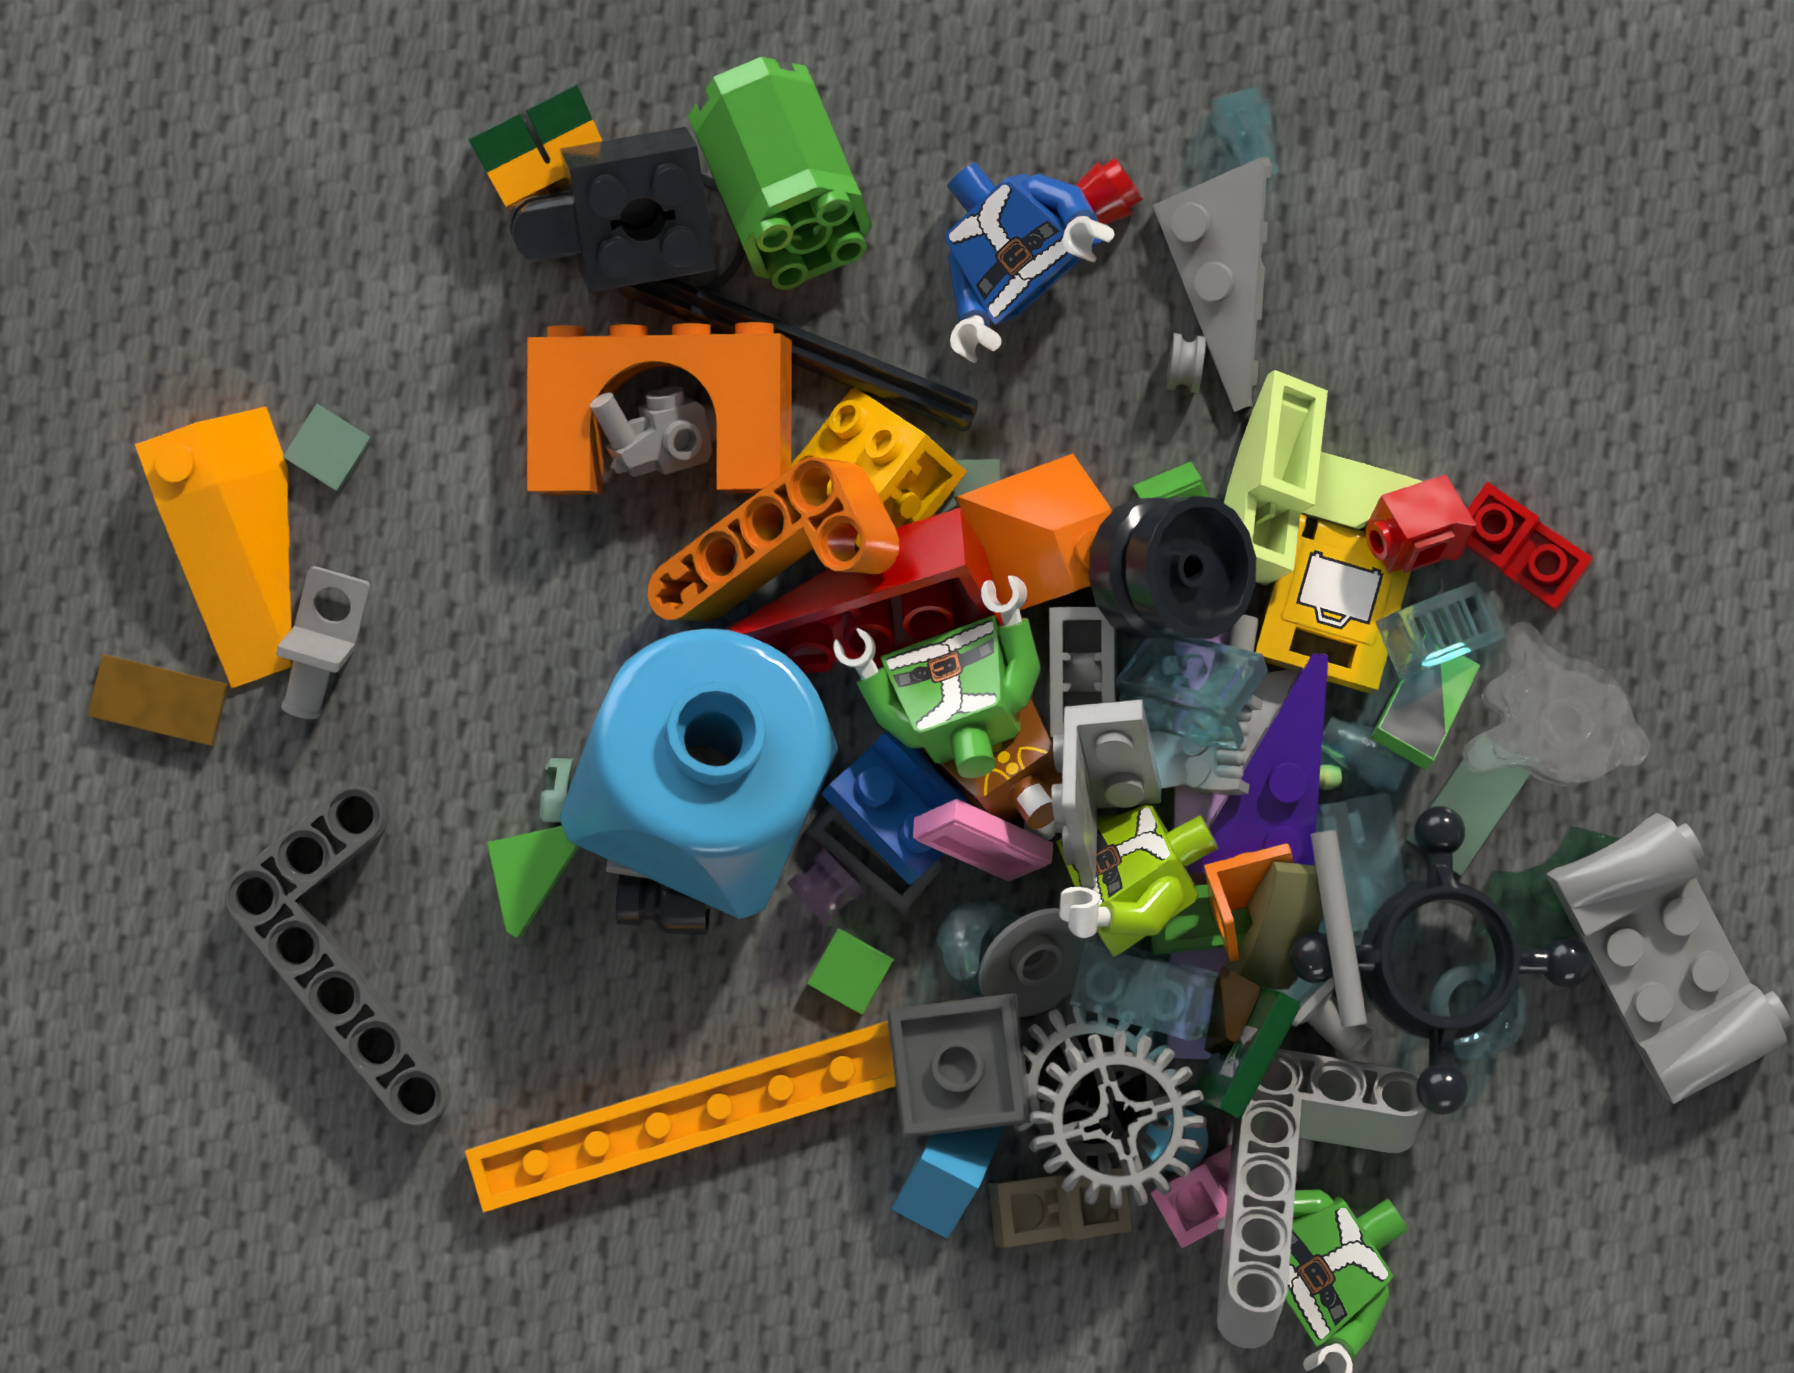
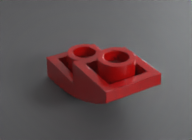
(1525, 548)

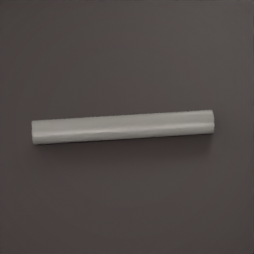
(1338, 928)

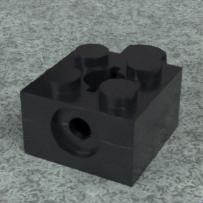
(627, 212)

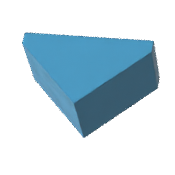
(946, 1177)

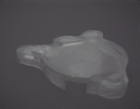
(1556, 715)

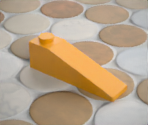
(227, 517)

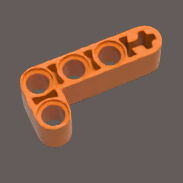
(765, 551)

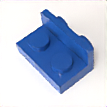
(885, 794)

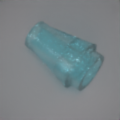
(1245, 126)
(1362, 756)

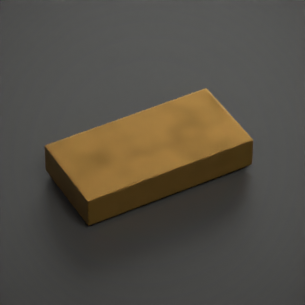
(158, 700)

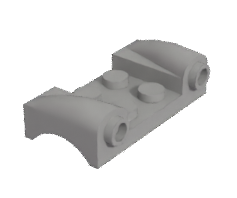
(1668, 958)

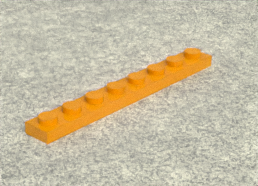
(682, 1116)

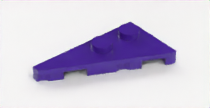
(1280, 777)

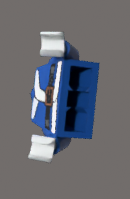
(1012, 248)

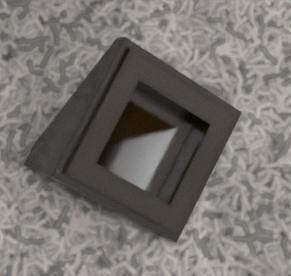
(1230, 1010)

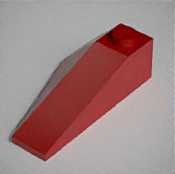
(921, 596)

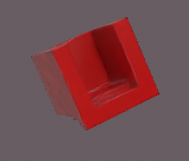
(1419, 525)

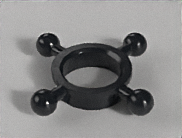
(1562, 961)

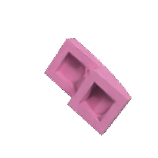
(1197, 1199)

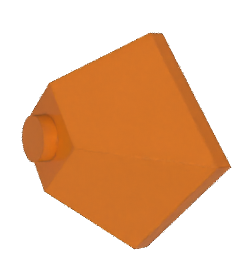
(1038, 528)

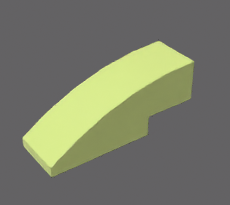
(1278, 470)

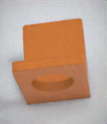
(1233, 883)

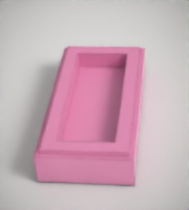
(982, 840)

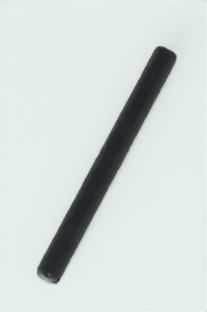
(813, 352)

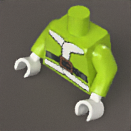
(1138, 876)

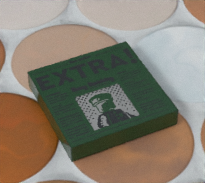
(1238, 1070)

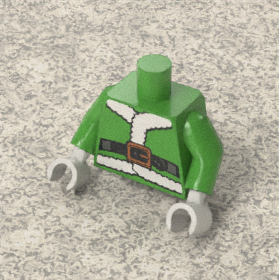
(957, 687)
(1338, 1274)

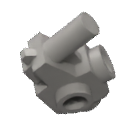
(666, 437)

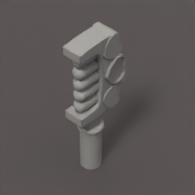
(1216, 768)

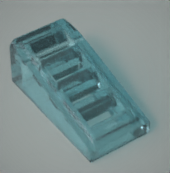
(1407, 645)

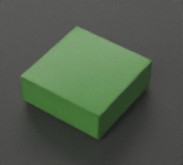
(850, 971)

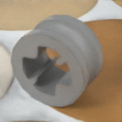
(1185, 363)

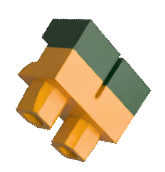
(513, 157)

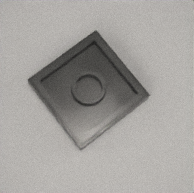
(959, 1065)

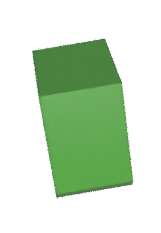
(527, 871)

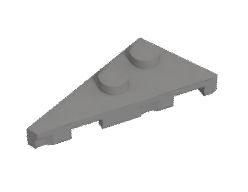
(1217, 248)

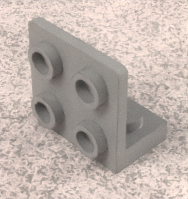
(1104, 765)

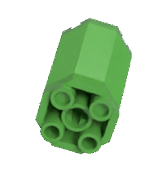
(781, 172)

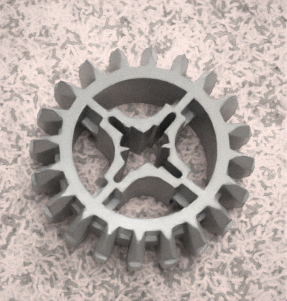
(1066, 1036)
(1064, 1135)

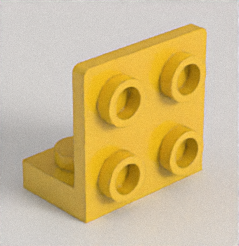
(901, 461)

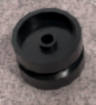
(1172, 568)

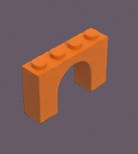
(742, 372)

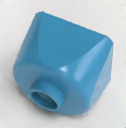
(693, 824)

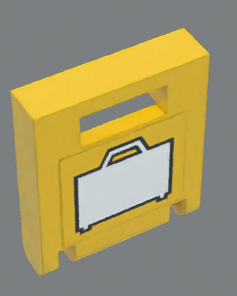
(1336, 595)

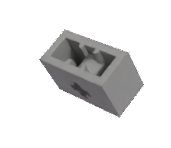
(1080, 661)

